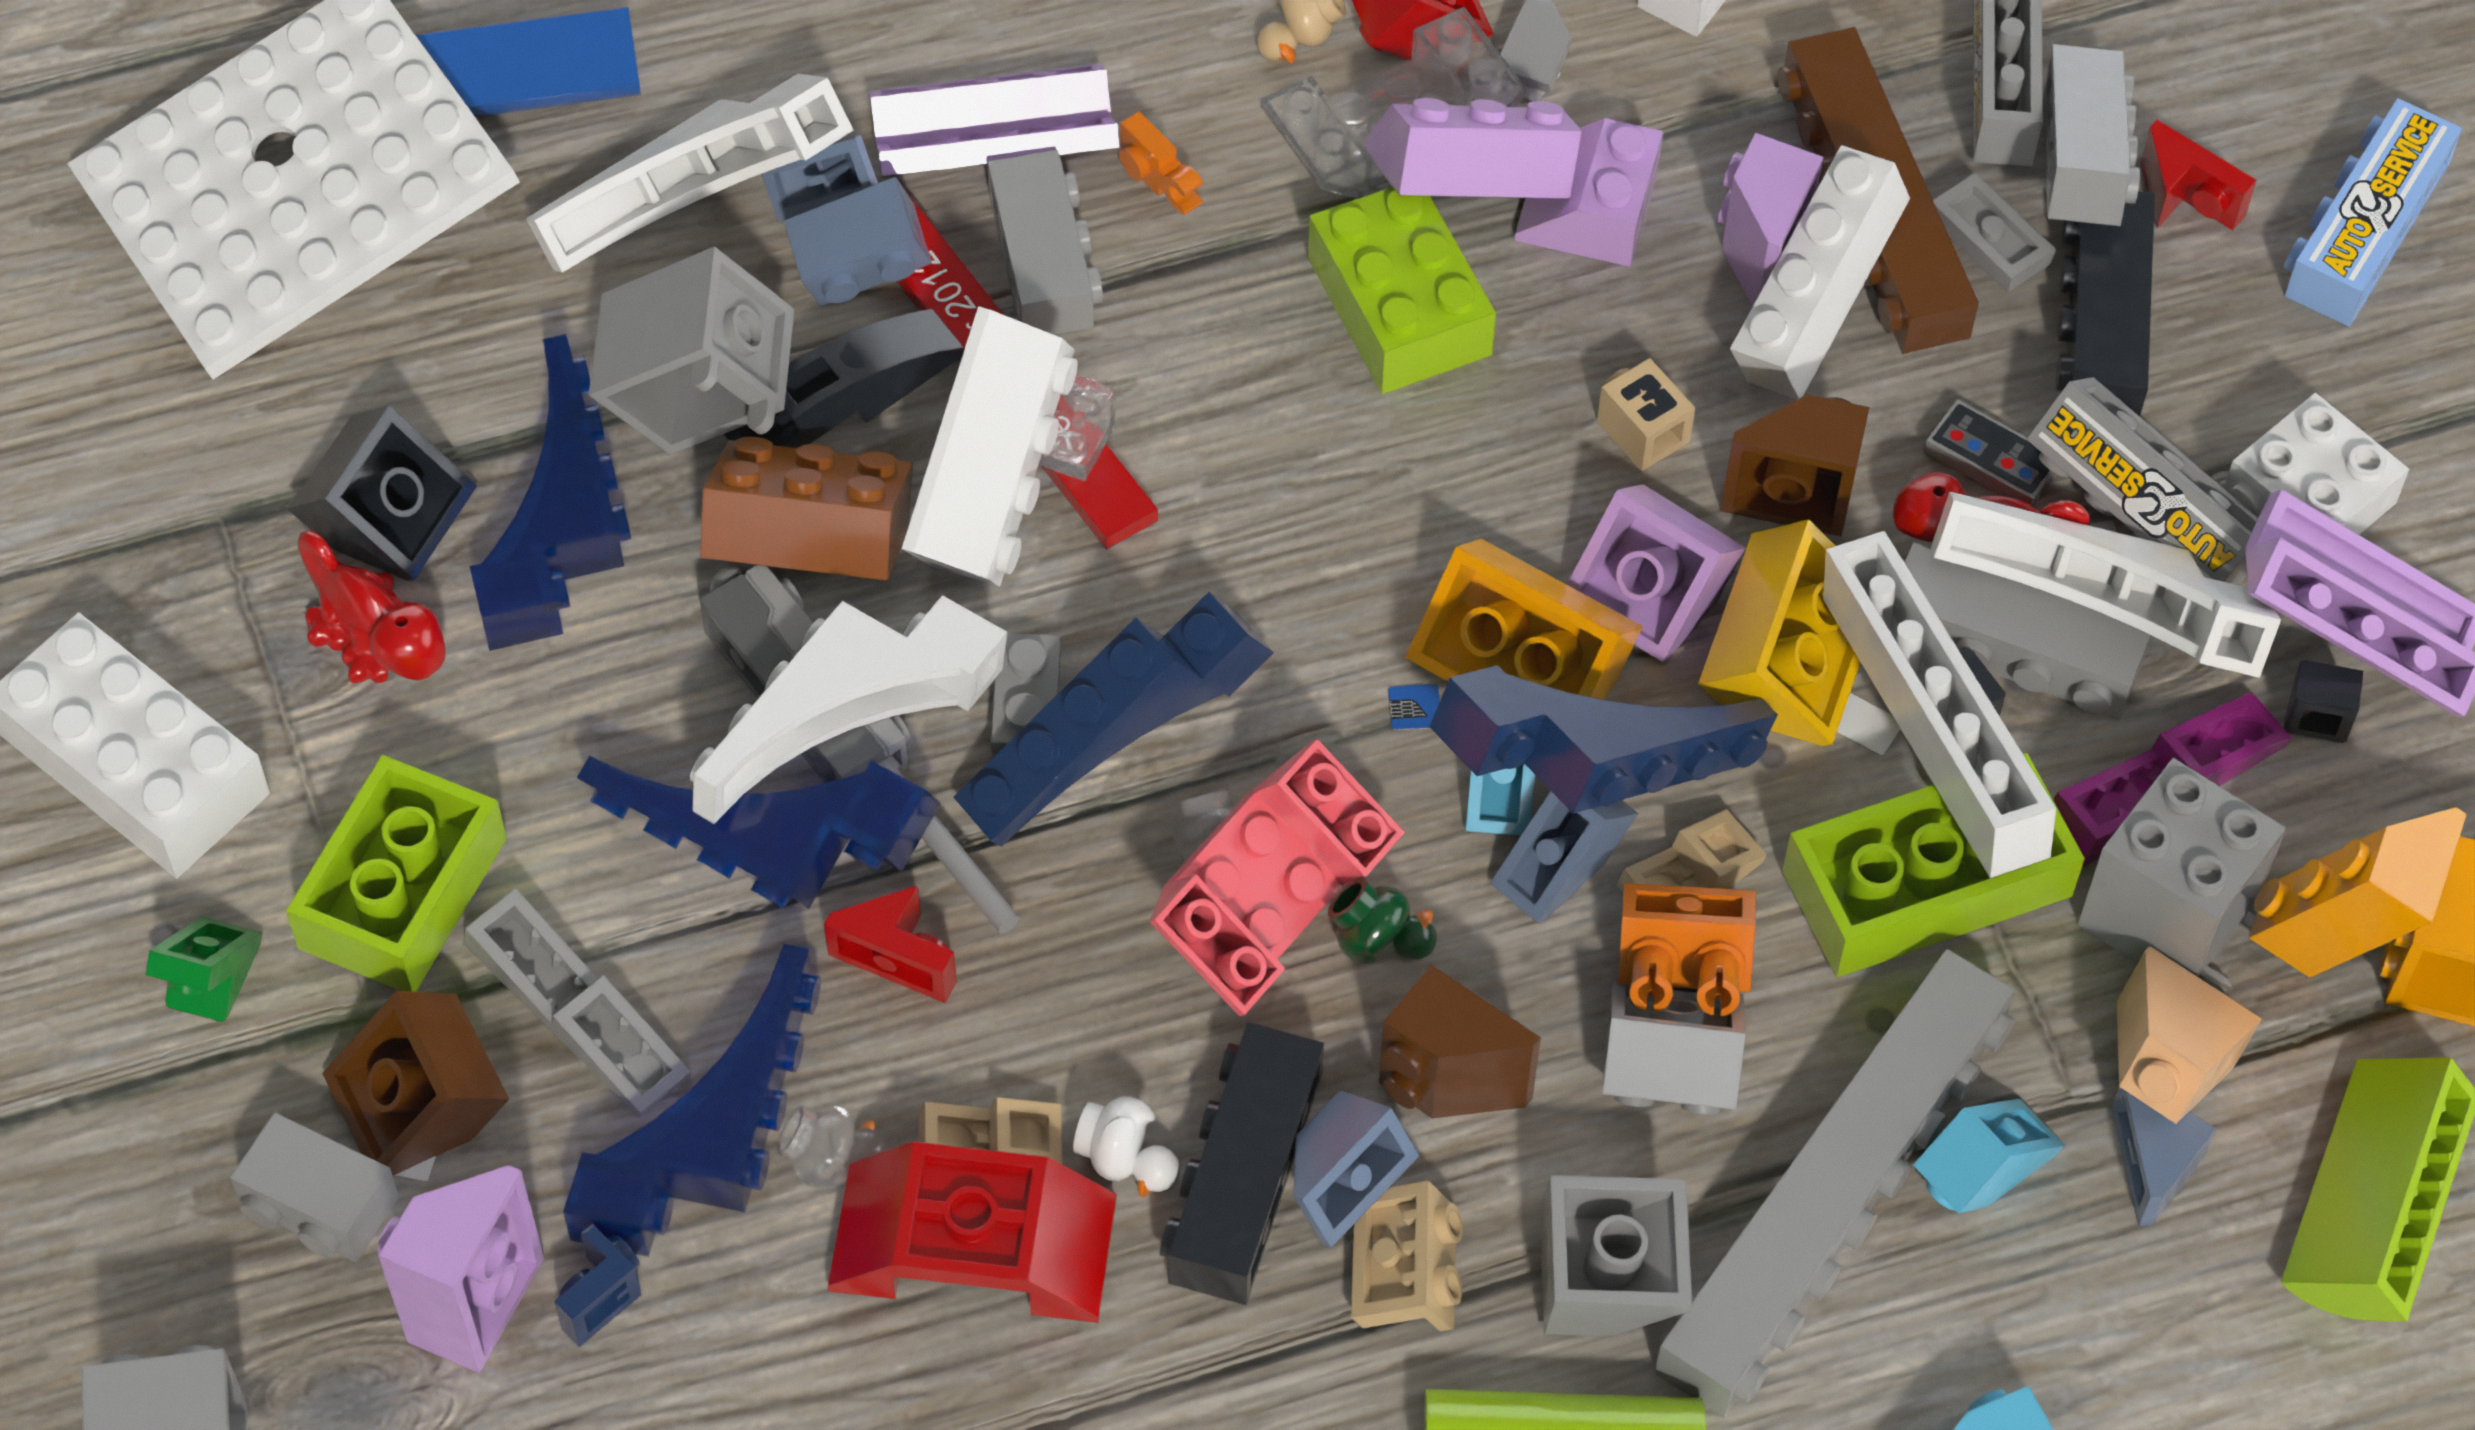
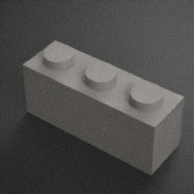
(1044, 242)

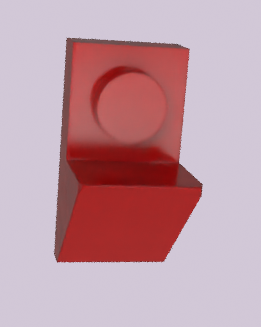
(2188, 172)
(881, 941)

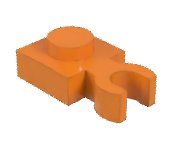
(1152, 158)

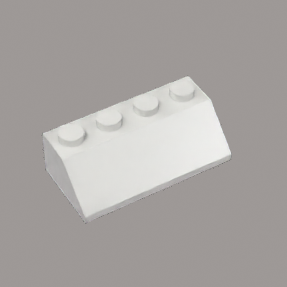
(990, 448)

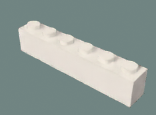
(1939, 705)

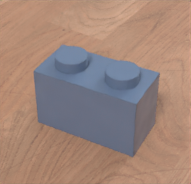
(857, 242)

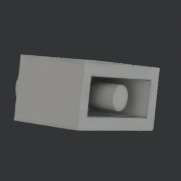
(314, 1189)

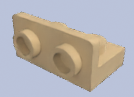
(1407, 1258)

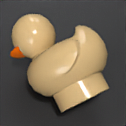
(1307, 23)

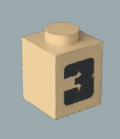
(1645, 413)

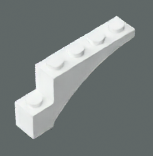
(689, 163)
(2115, 574)
(847, 678)

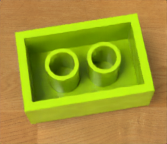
(1401, 287)
(397, 874)

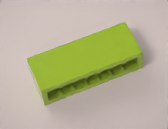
(2382, 1188)
(1559, 1411)

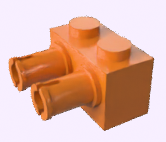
(1687, 942)

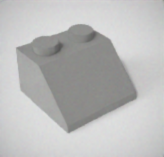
(1673, 1052)
(1613, 1253)

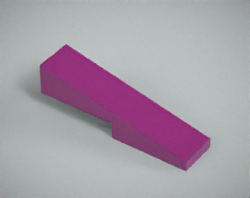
(2212, 744)

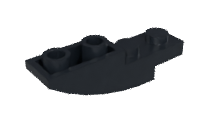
(859, 374)

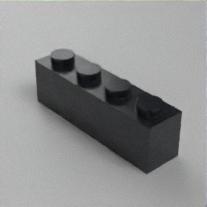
(2109, 303)
(1243, 1164)

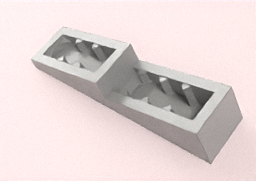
(574, 1003)

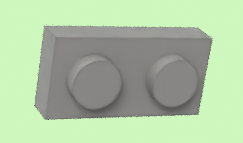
(1993, 232)
(1024, 684)

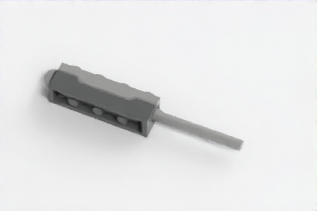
(763, 622)

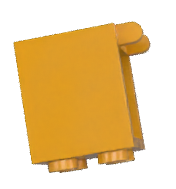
(2436, 964)

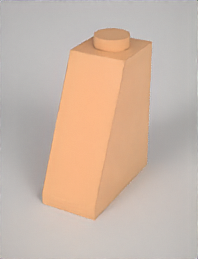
(2176, 1035)

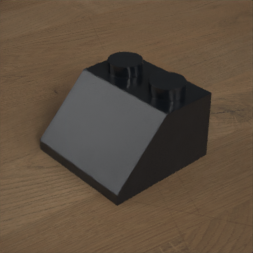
(383, 494)

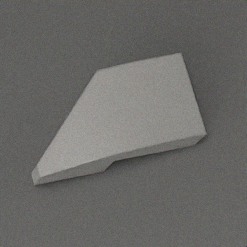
(1537, 45)

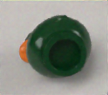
(1376, 917)

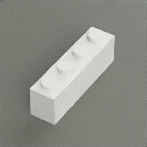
(1820, 272)

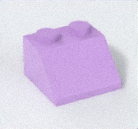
(1607, 197)
(1764, 206)
(1655, 567)

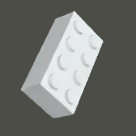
(129, 745)

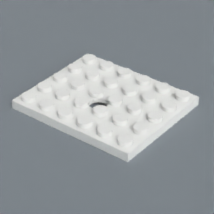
(259, 247)

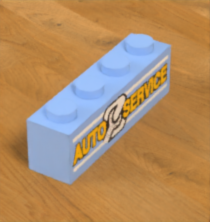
(2371, 212)

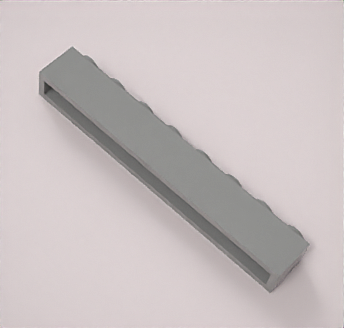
(1835, 1183)

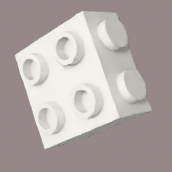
(2322, 463)

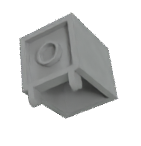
(692, 352)
(2182, 873)
(164, 1392)

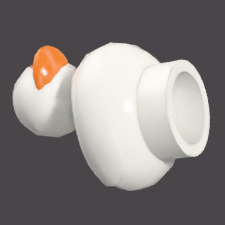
(1114, 1141)

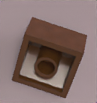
(1797, 463)
(1455, 1052)
(415, 1081)

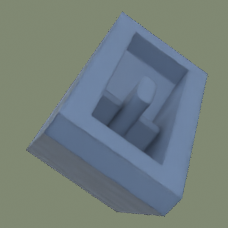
(820, 179)
(2157, 1152)

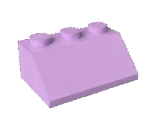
(1476, 149)
(462, 1264)

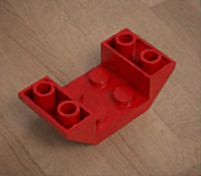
(977, 1224)

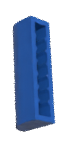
(539, 61)

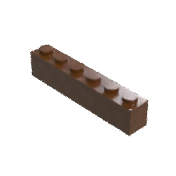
(1918, 272)

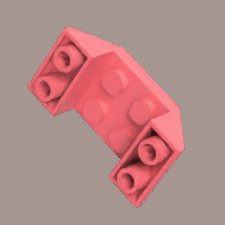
(1271, 873)

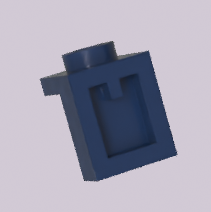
(599, 1294)

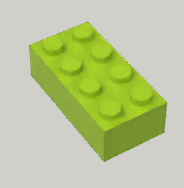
(1909, 879)

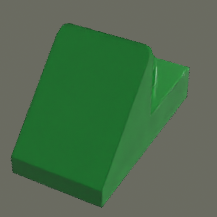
(204, 966)

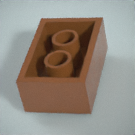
(806, 508)

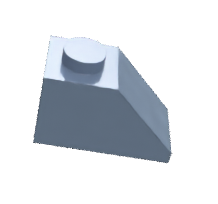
(1560, 854)
(1347, 1162)

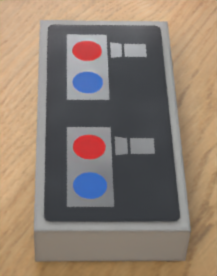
(1989, 454)

